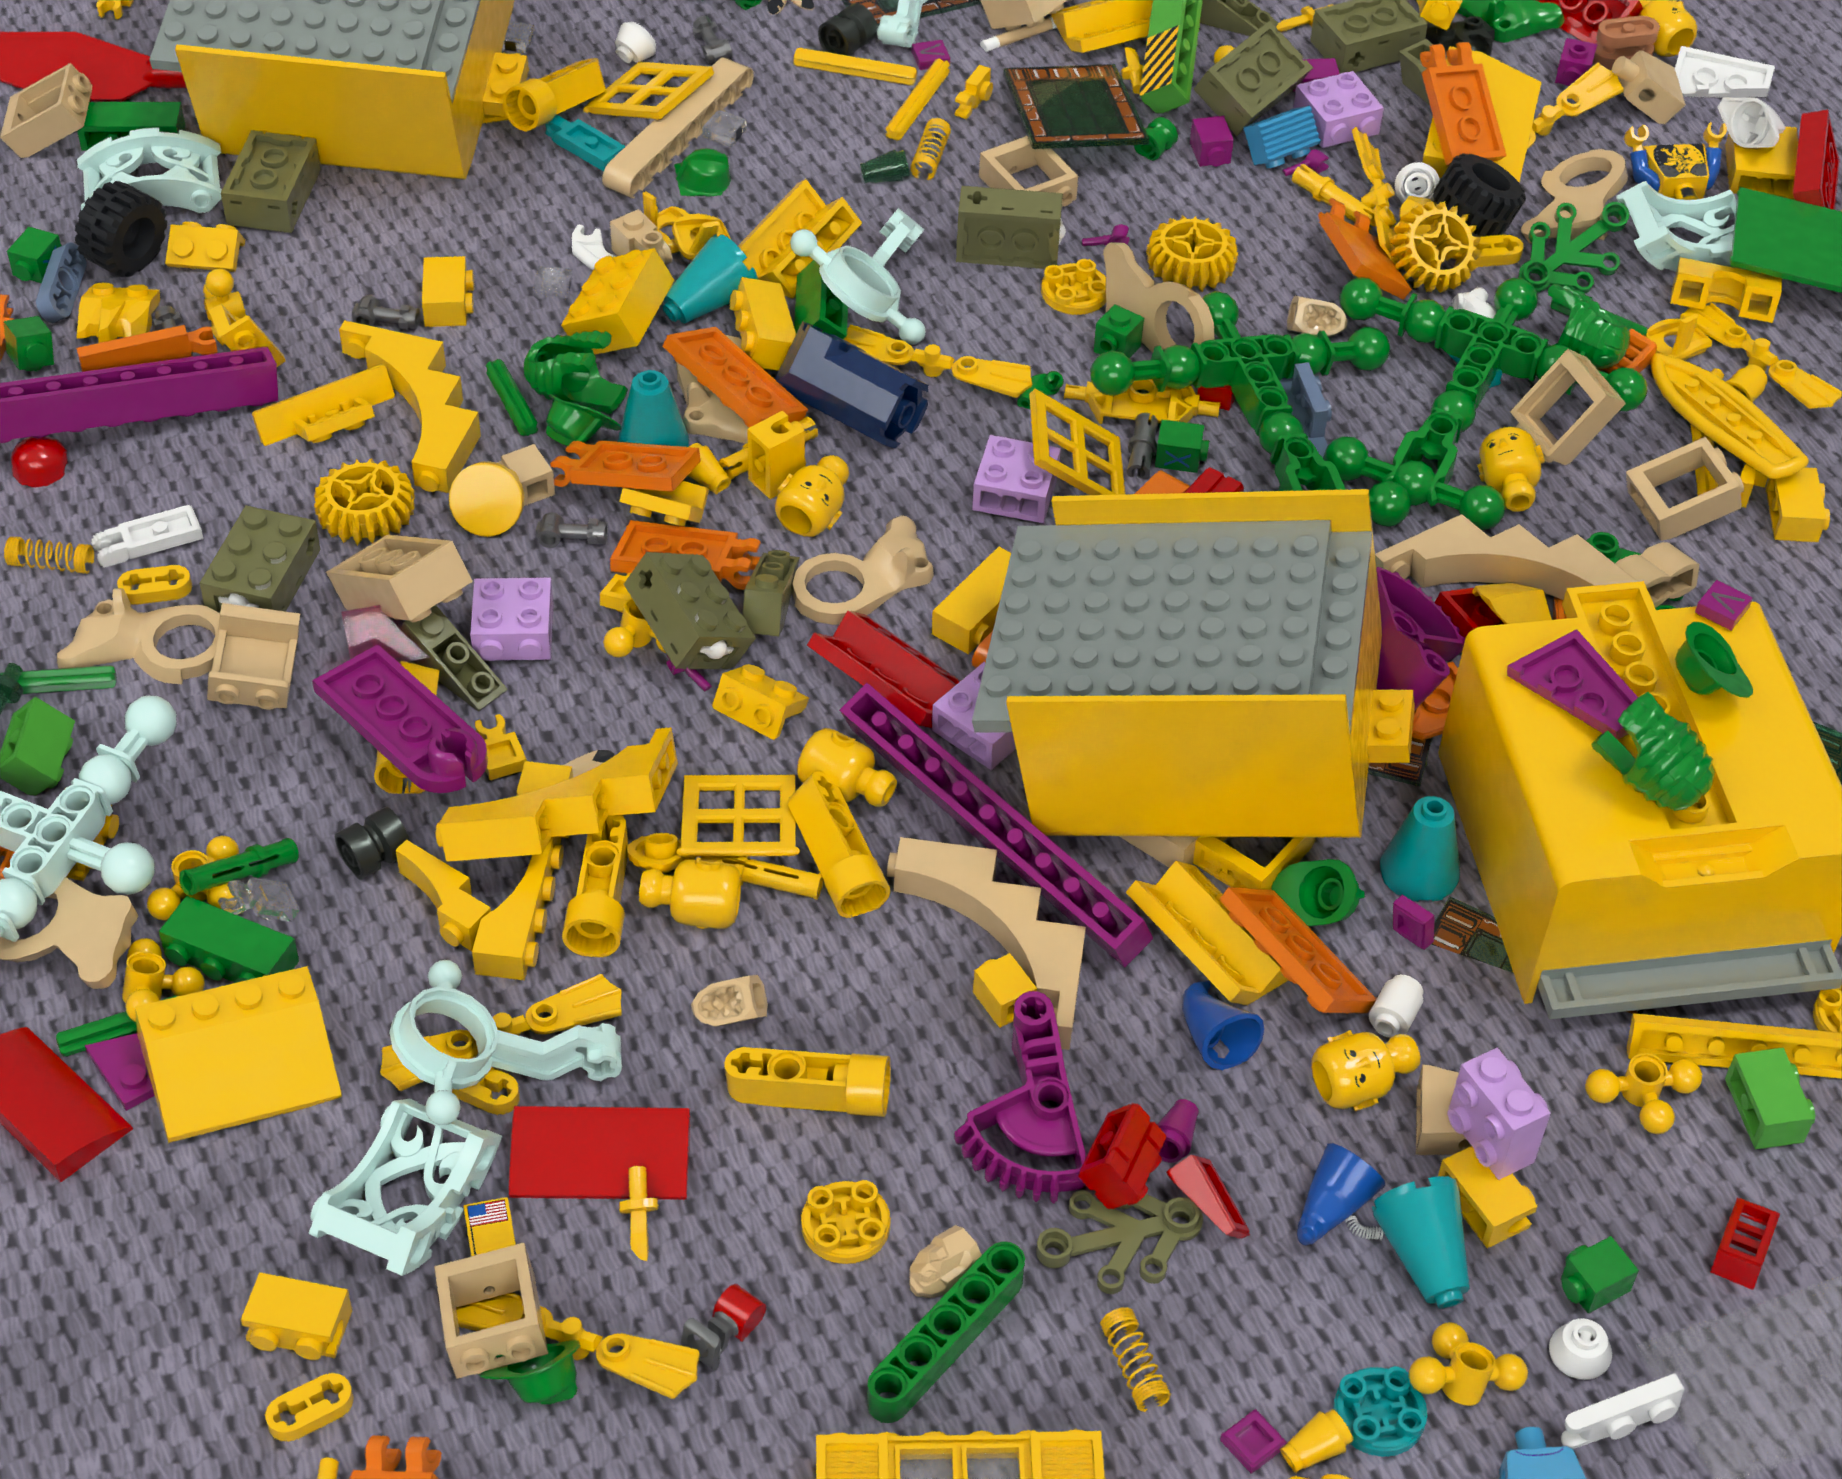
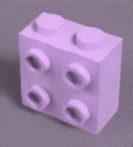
(1339, 106)
(1011, 482)
(512, 618)
(953, 722)
(1498, 1113)

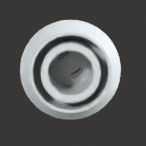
(634, 43)
(1426, 180)
(1581, 1349)

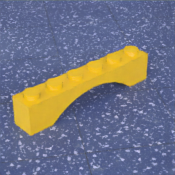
(508, 933)

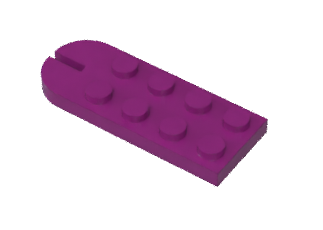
(404, 721)

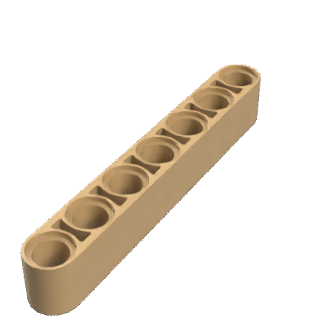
(669, 136)

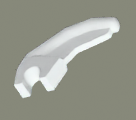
(588, 247)

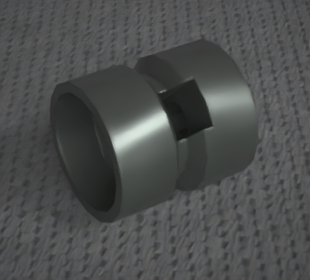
(848, 30)
(370, 844)

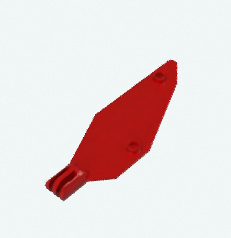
(111, 69)

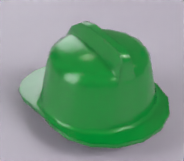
(703, 173)
(575, 422)
(1709, 663)
(1319, 891)
(542, 1378)

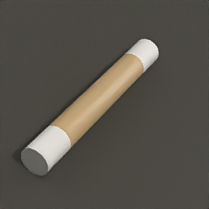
(1017, 35)

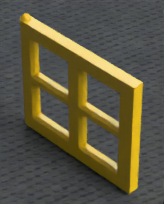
(632, 108)
(1078, 426)
(739, 815)

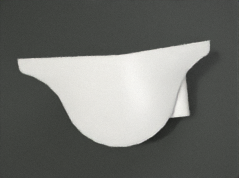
(1751, 122)

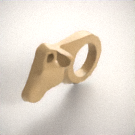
(1587, 199)
(1135, 291)
(705, 411)
(889, 567)
(121, 633)
(86, 929)

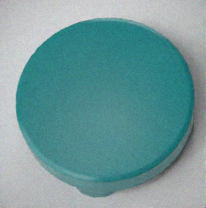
(1381, 1410)

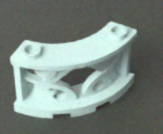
(189, 156)
(1656, 214)
(388, 1234)

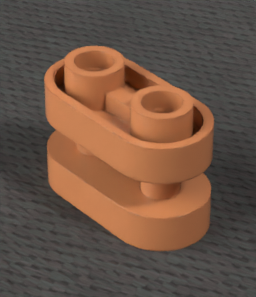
(1625, 38)

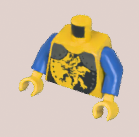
(1678, 169)

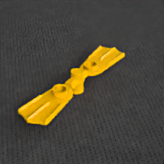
(1587, 91)
(1379, 193)
(994, 375)
(1804, 387)
(577, 1005)
(645, 1361)

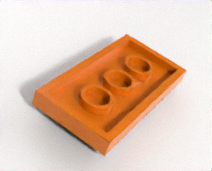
(732, 375)
(1298, 951)

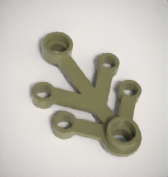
(1126, 1233)

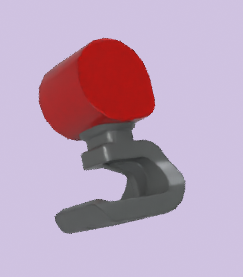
(733, 1315)

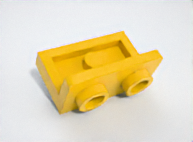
(203, 247)
(241, 334)
(682, 504)
(757, 700)

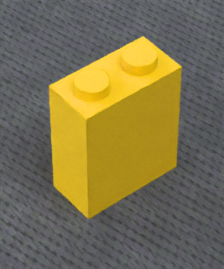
(1764, 169)

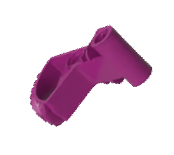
(1414, 638)
(1020, 1112)

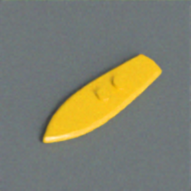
(1726, 417)

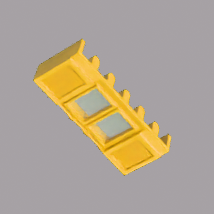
(971, 1456)

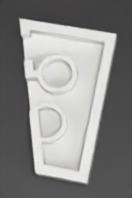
(1720, 75)

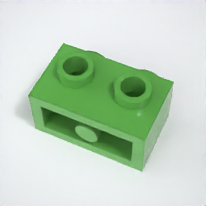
(35, 747)
(1770, 1098)

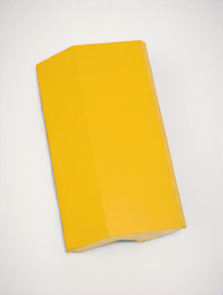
(1103, 23)
(802, 208)
(1199, 924)

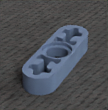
(51, 287)

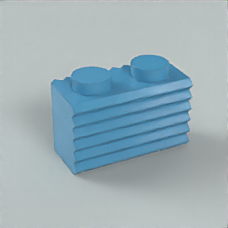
(1281, 136)

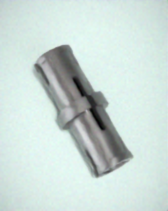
(1142, 446)

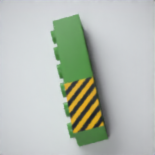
(1170, 54)

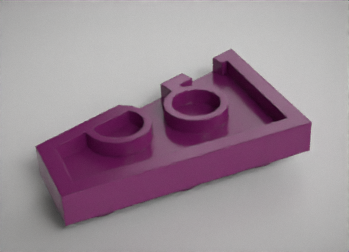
(1577, 681)
(123, 1068)

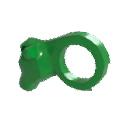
(1514, 17)

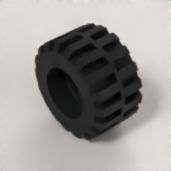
(1482, 191)
(120, 228)

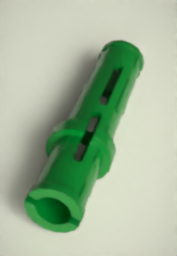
(270, 857)

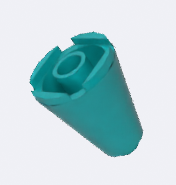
(707, 280)
(652, 413)
(1423, 853)
(1428, 1237)

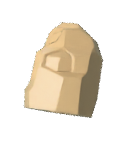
(1315, 315)
(731, 1001)
(943, 1263)

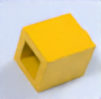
(999, 985)

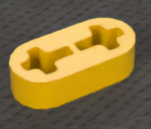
(1499, 250)
(155, 584)
(481, 1094)
(309, 1407)

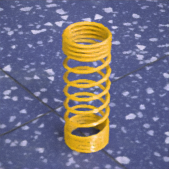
(921, 157)
(16, 545)
(1158, 1387)

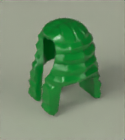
(1591, 328)
(570, 372)
(1670, 758)

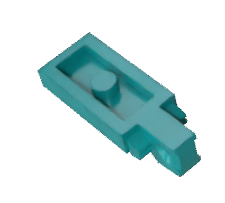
(583, 141)

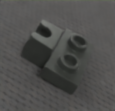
(1470, 30)

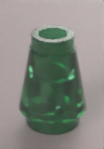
(886, 167)

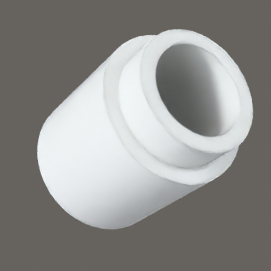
(1396, 1006)

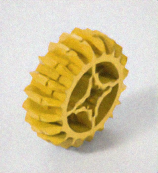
(1451, 238)
(1192, 252)
(366, 506)

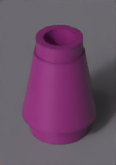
(1179, 1127)

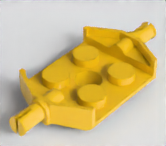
(1166, 405)

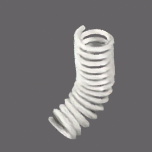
(1372, 1229)

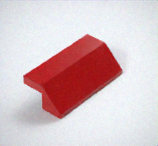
(887, 664)

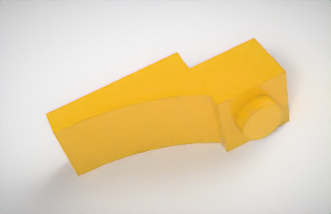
(448, 890)

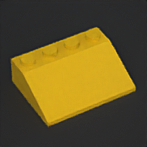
(1514, 104)
(237, 1053)

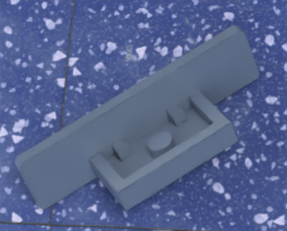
(1308, 404)

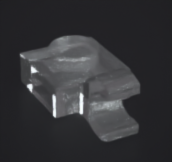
(266, 897)

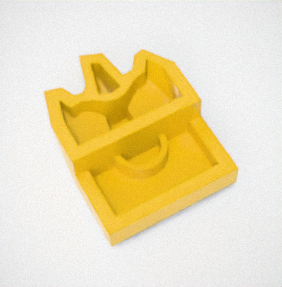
(116, 311)

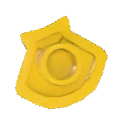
(656, 852)

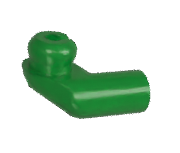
(1046, 383)

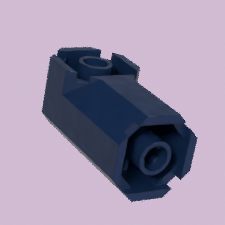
(852, 386)

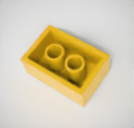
(620, 298)

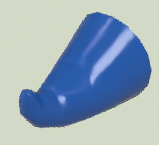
(1215, 1021)
(1336, 1192)

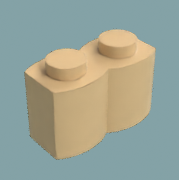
(1664, 571)

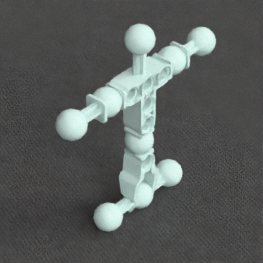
(56, 838)

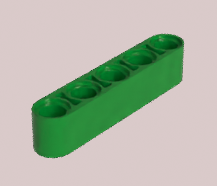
(941, 1350)

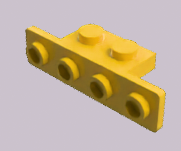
(326, 408)

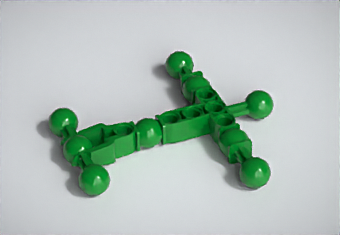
(1483, 349)
(1254, 372)

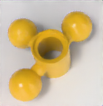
(218, 291)
(633, 632)
(165, 900)
(147, 977)
(1643, 1086)
(1468, 1370)

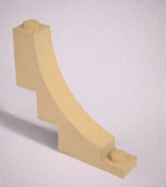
(1464, 553)
(965, 882)

